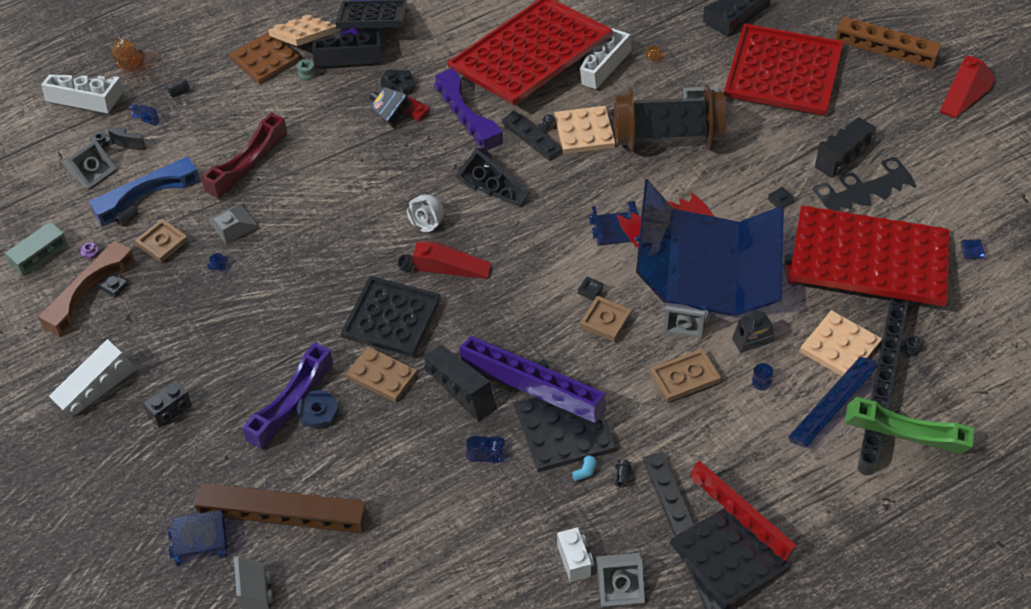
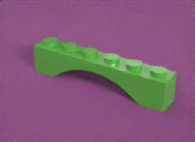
(874, 417)

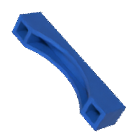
(175, 175)

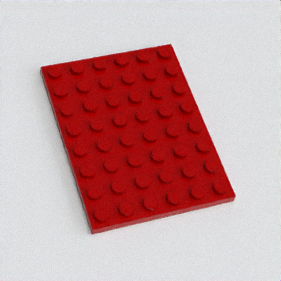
(529, 49)
(871, 255)

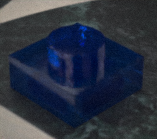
(972, 249)

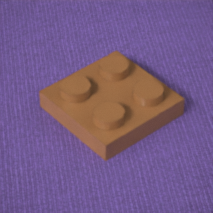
(161, 240)
(605, 318)

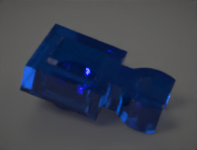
(147, 114)

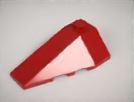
(968, 86)
(444, 259)

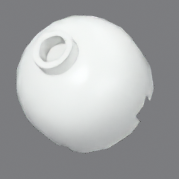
(425, 212)

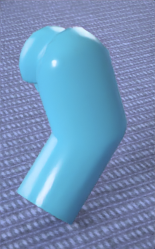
(587, 470)

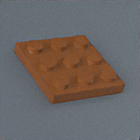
(264, 58)

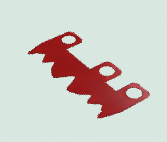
(632, 226)

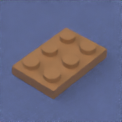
(381, 374)
(684, 375)

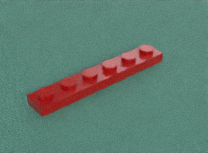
(742, 510)

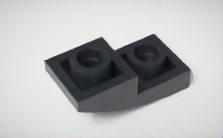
(127, 140)

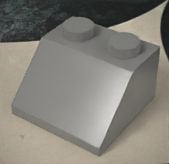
(89, 164)
(620, 579)
(252, 584)

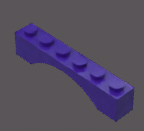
(484, 131)
(267, 422)

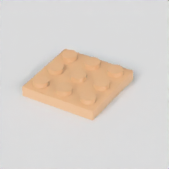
(302, 30)
(584, 129)
(839, 343)

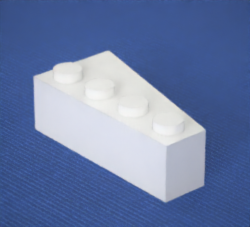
(605, 59)
(83, 92)
(92, 379)

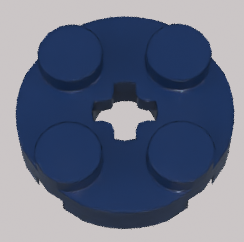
(317, 419)

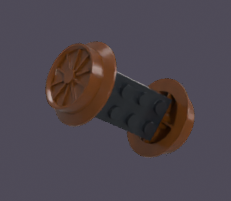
(670, 118)

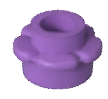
(89, 251)

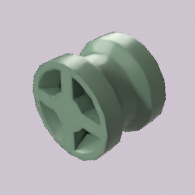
(306, 69)

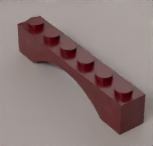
(222, 177)

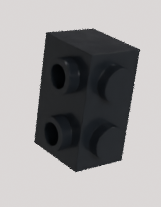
(167, 404)

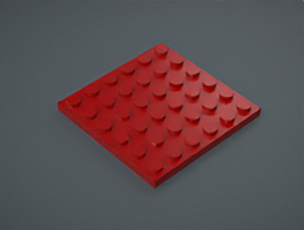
(784, 69)

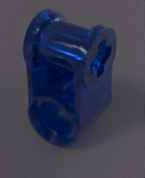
(486, 449)

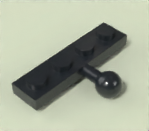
(533, 135)

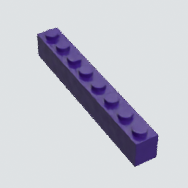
(534, 379)

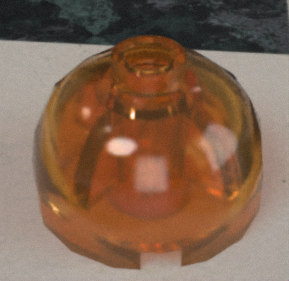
(126, 55)

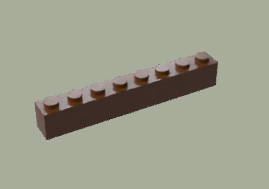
(283, 507)

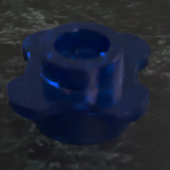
(217, 262)

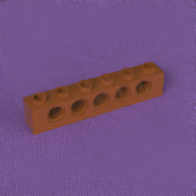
(888, 42)

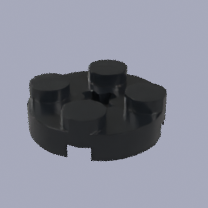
(403, 77)

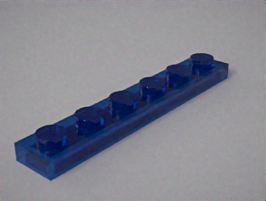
(832, 402)

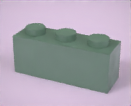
(36, 248)

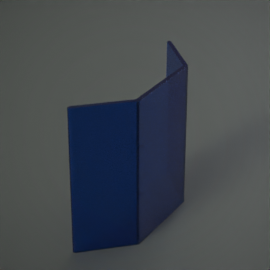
(710, 259)

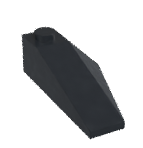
(490, 176)

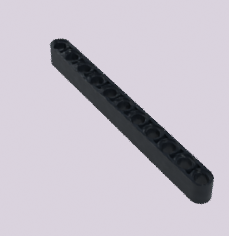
(883, 381)

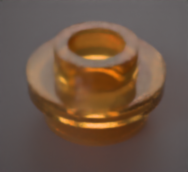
(653, 53)

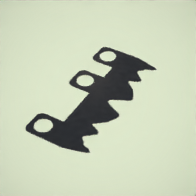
(860, 192)

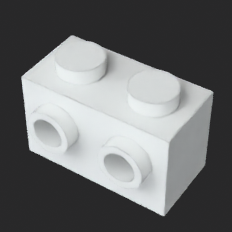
(574, 555)

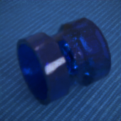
(762, 376)

